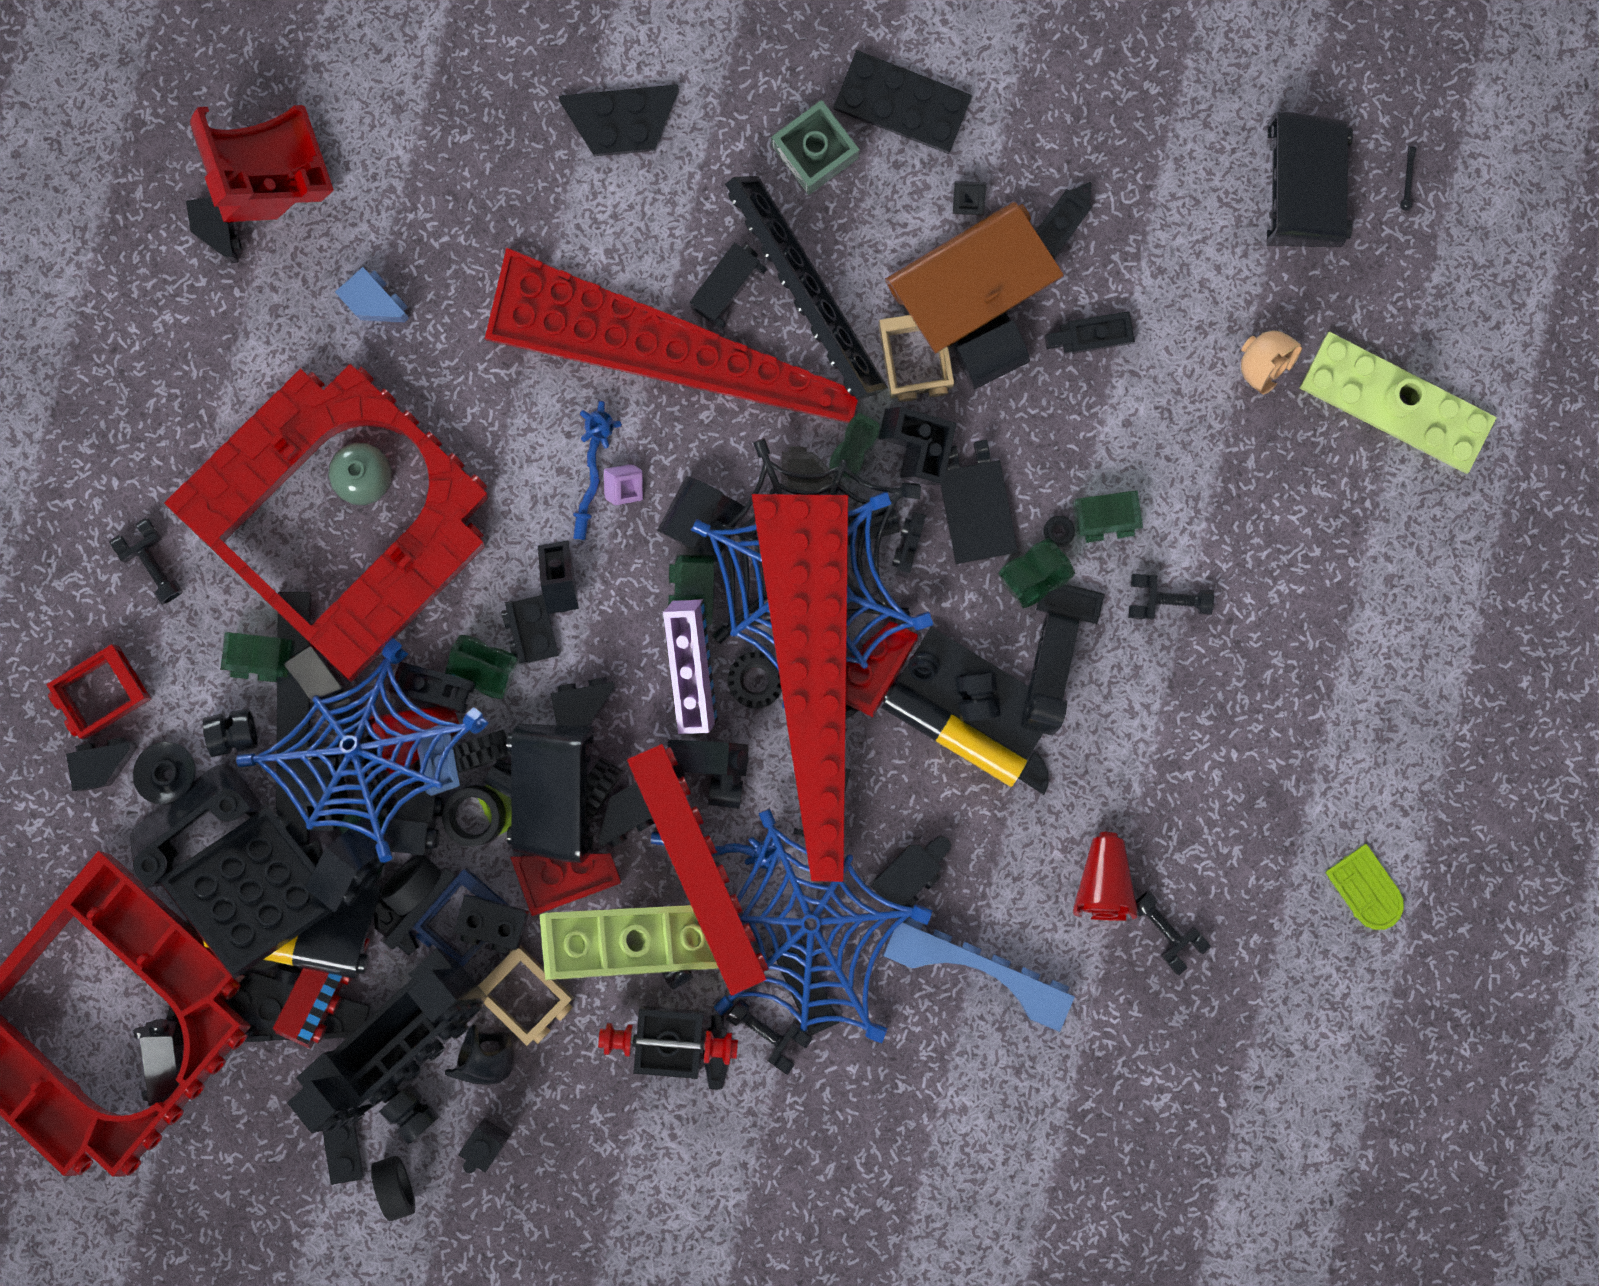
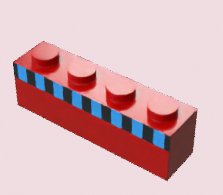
(309, 1005)

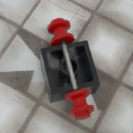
(668, 1042)

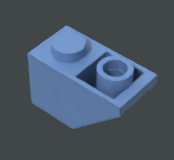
(368, 299)

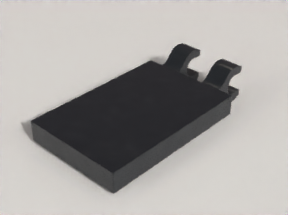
(977, 508)

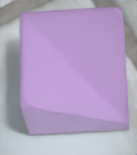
(623, 484)

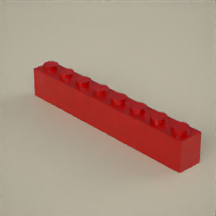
(696, 869)

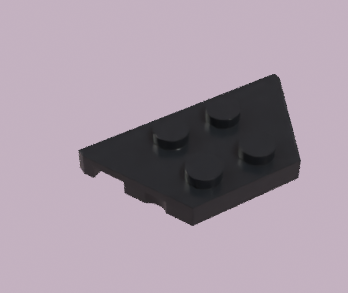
(621, 119)

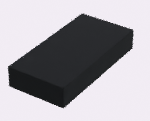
(1074, 603)

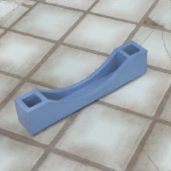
(1040, 1001)

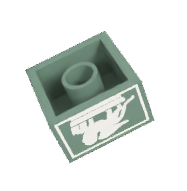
(815, 147)

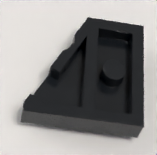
(904, 557)

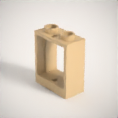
(906, 393)
(501, 971)

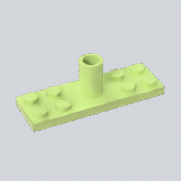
(1372, 390)
(623, 942)

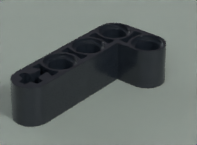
(1044, 702)

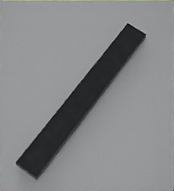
(292, 708)

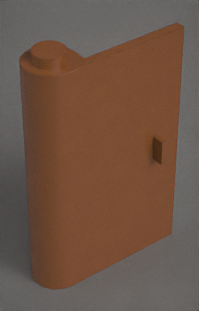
(974, 276)

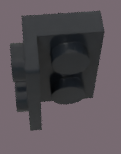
(530, 630)

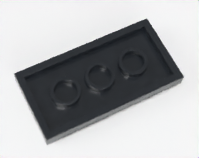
(902, 102)

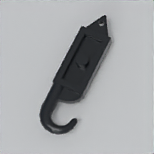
(1064, 218)

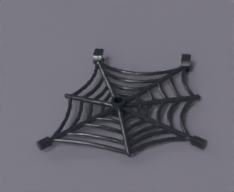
(907, 490)

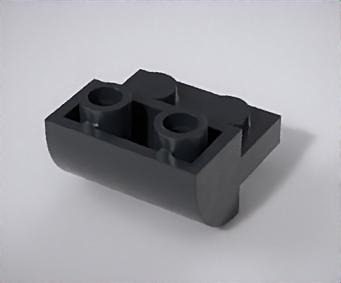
(991, 351)
(699, 502)

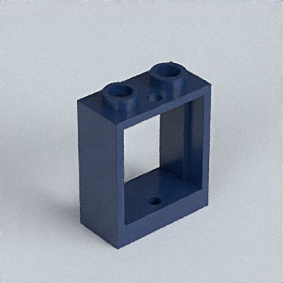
(430, 937)

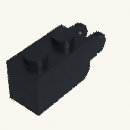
(911, 872)

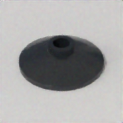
(150, 769)

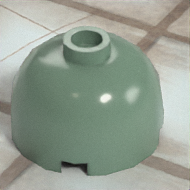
(360, 473)

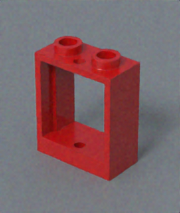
(126, 675)

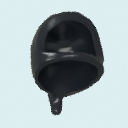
(483, 1067)

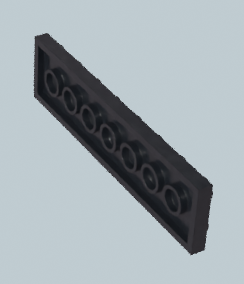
(806, 285)

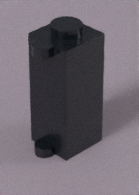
(726, 283)
(710, 758)
(161, 1058)
(483, 1146)

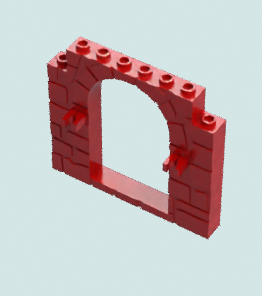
(275, 447)
(175, 963)

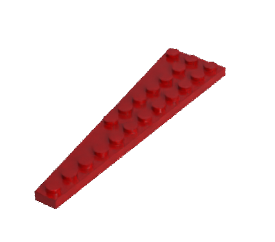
(585, 323)
(806, 589)

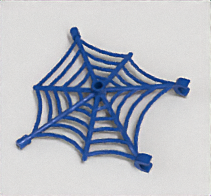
(876, 502)
(356, 752)
(919, 913)

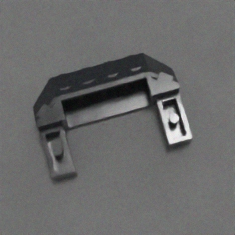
(347, 1081)

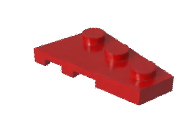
(869, 686)
(554, 882)

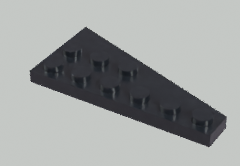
(263, 999)

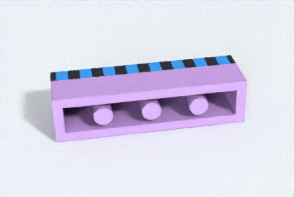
(690, 666)

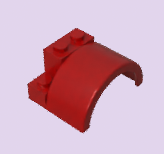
(262, 167)

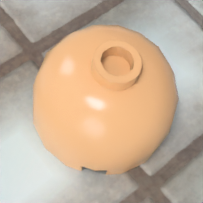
(1267, 357)

